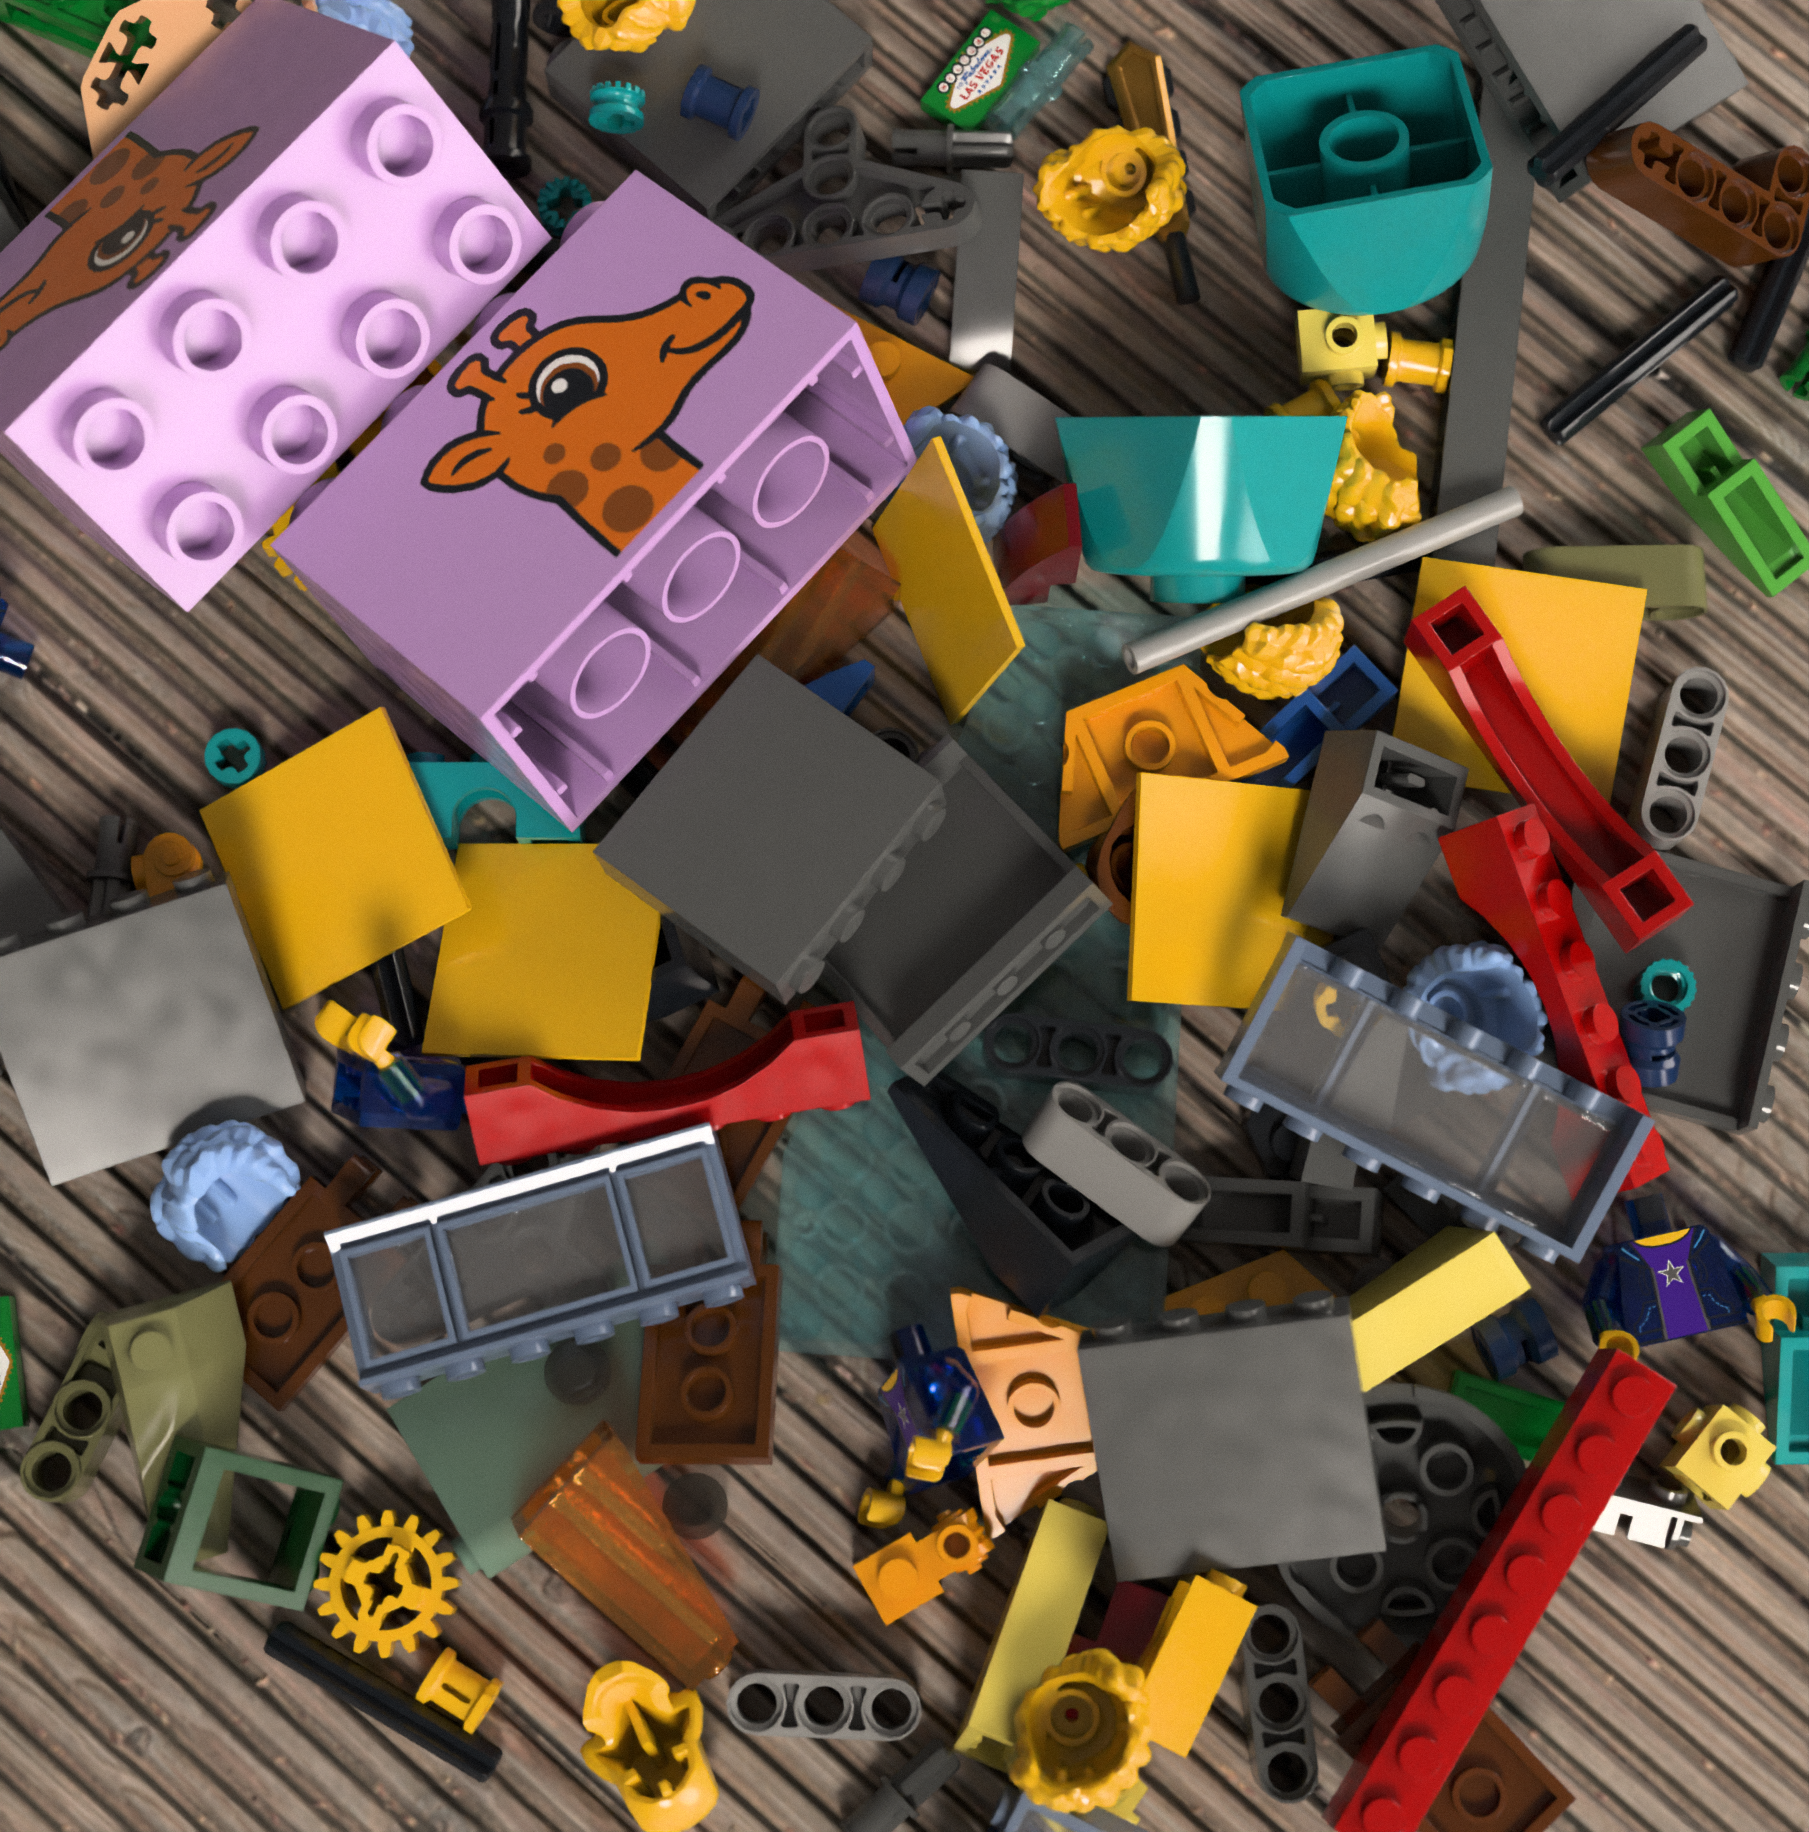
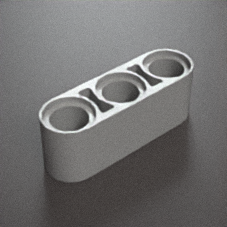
(1021, 420)
(1693, 736)
(1116, 1163)
(793, 1719)

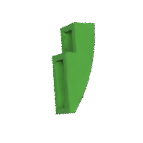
(1730, 500)

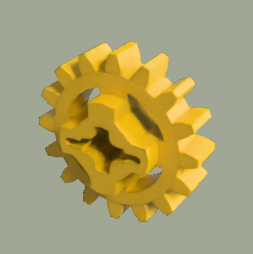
(361, 1573)

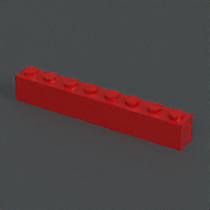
(1501, 1597)

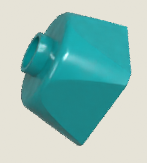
(1367, 179)
(1200, 497)

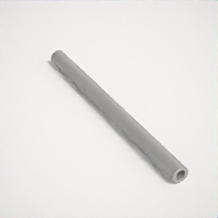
(1321, 580)

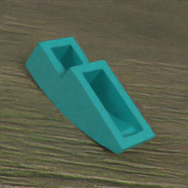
(1787, 1360)

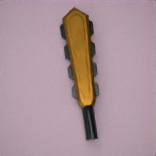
(1140, 93)

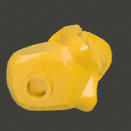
(649, 1746)

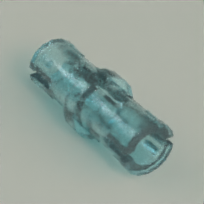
(1040, 80)

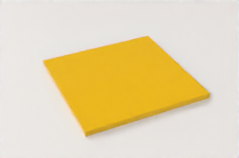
(947, 583)
(1570, 646)
(335, 858)
(1210, 888)
(544, 960)

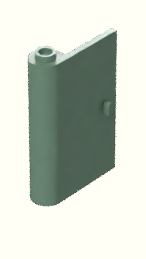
(503, 1434)

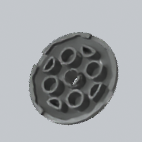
(1460, 1477)

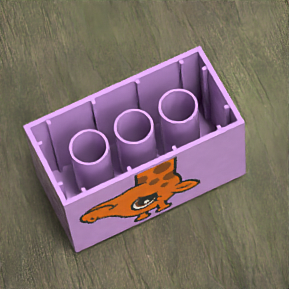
(244, 290)
(603, 495)

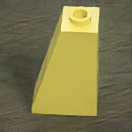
(1431, 1299)
(1032, 1627)

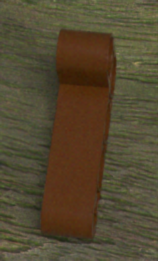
(1730, 213)

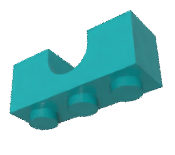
(458, 786)

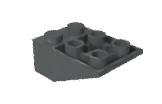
(1370, 832)

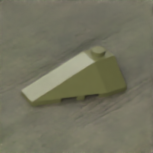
(183, 1376)

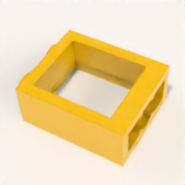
(1193, 1655)

